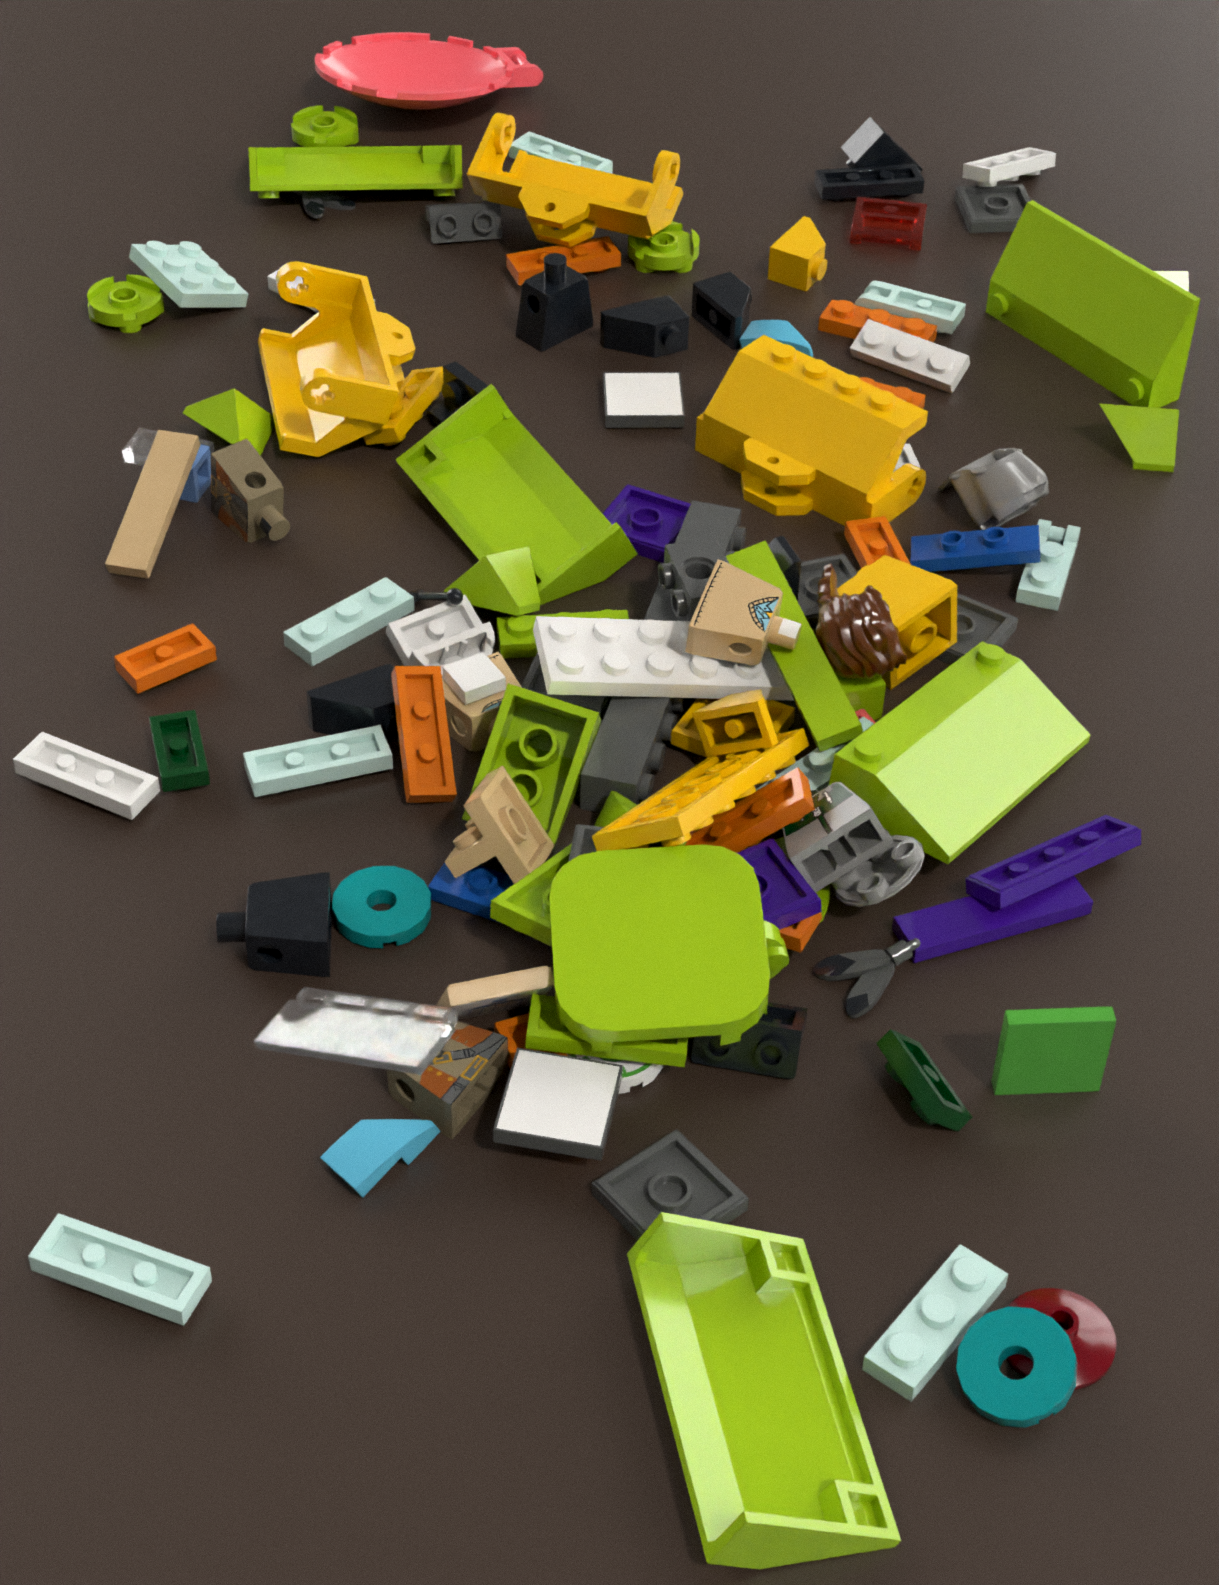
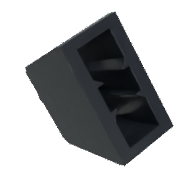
(553, 305)
(284, 925)

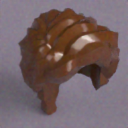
(856, 631)

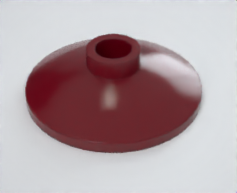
(1084, 1323)

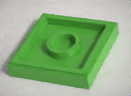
(1053, 1050)

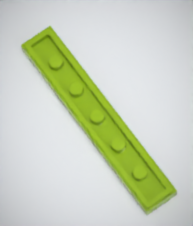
(805, 668)

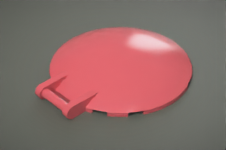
(422, 73)

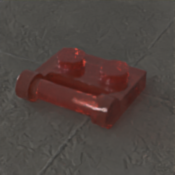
(888, 222)

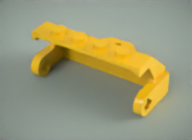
(572, 195)
(338, 368)
(811, 436)

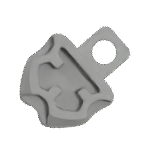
(999, 487)

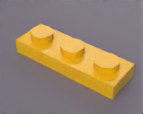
(414, 397)

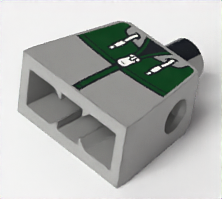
(834, 836)

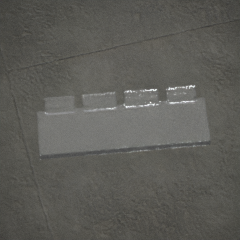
(360, 1030)

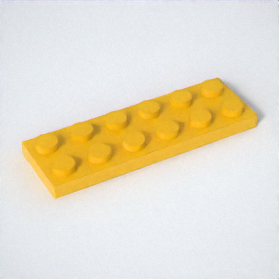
(698, 795)

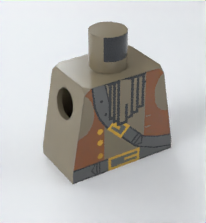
(247, 493)
(455, 1080)

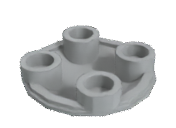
(882, 874)

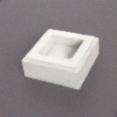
(474, 678)

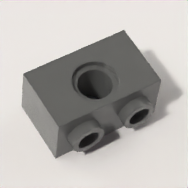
(687, 571)

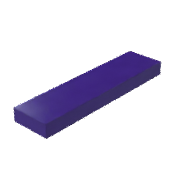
(1052, 861)
(974, 922)

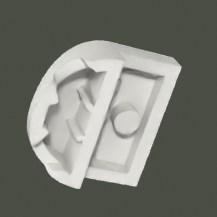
(440, 635)

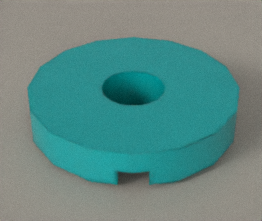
(376, 886)
(1011, 1333)

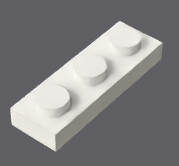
(1008, 166)
(910, 356)
(87, 775)

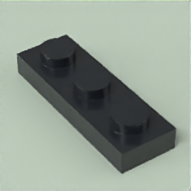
(869, 182)

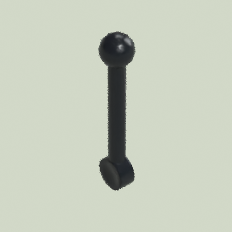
(453, 596)

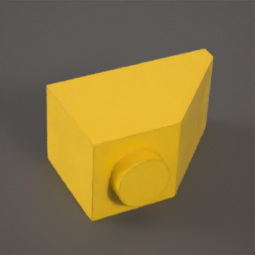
(798, 256)
(735, 724)

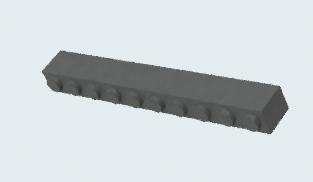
(636, 727)

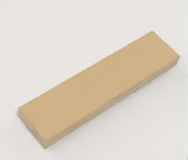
(153, 504)

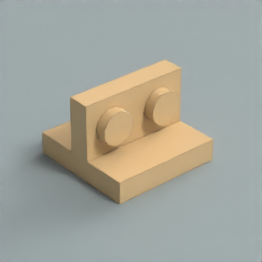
(501, 828)

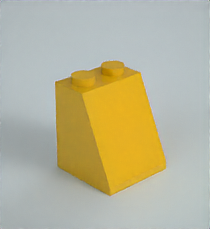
(919, 606)

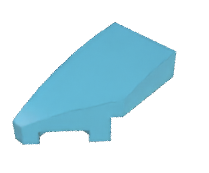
(777, 330)
(374, 1147)

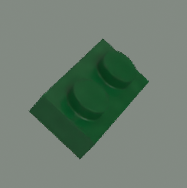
(179, 750)
(915, 1070)

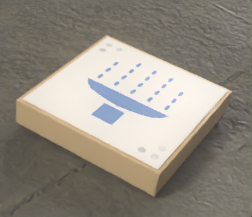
(497, 992)

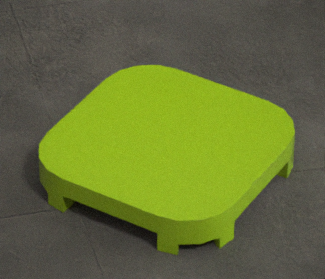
(658, 945)

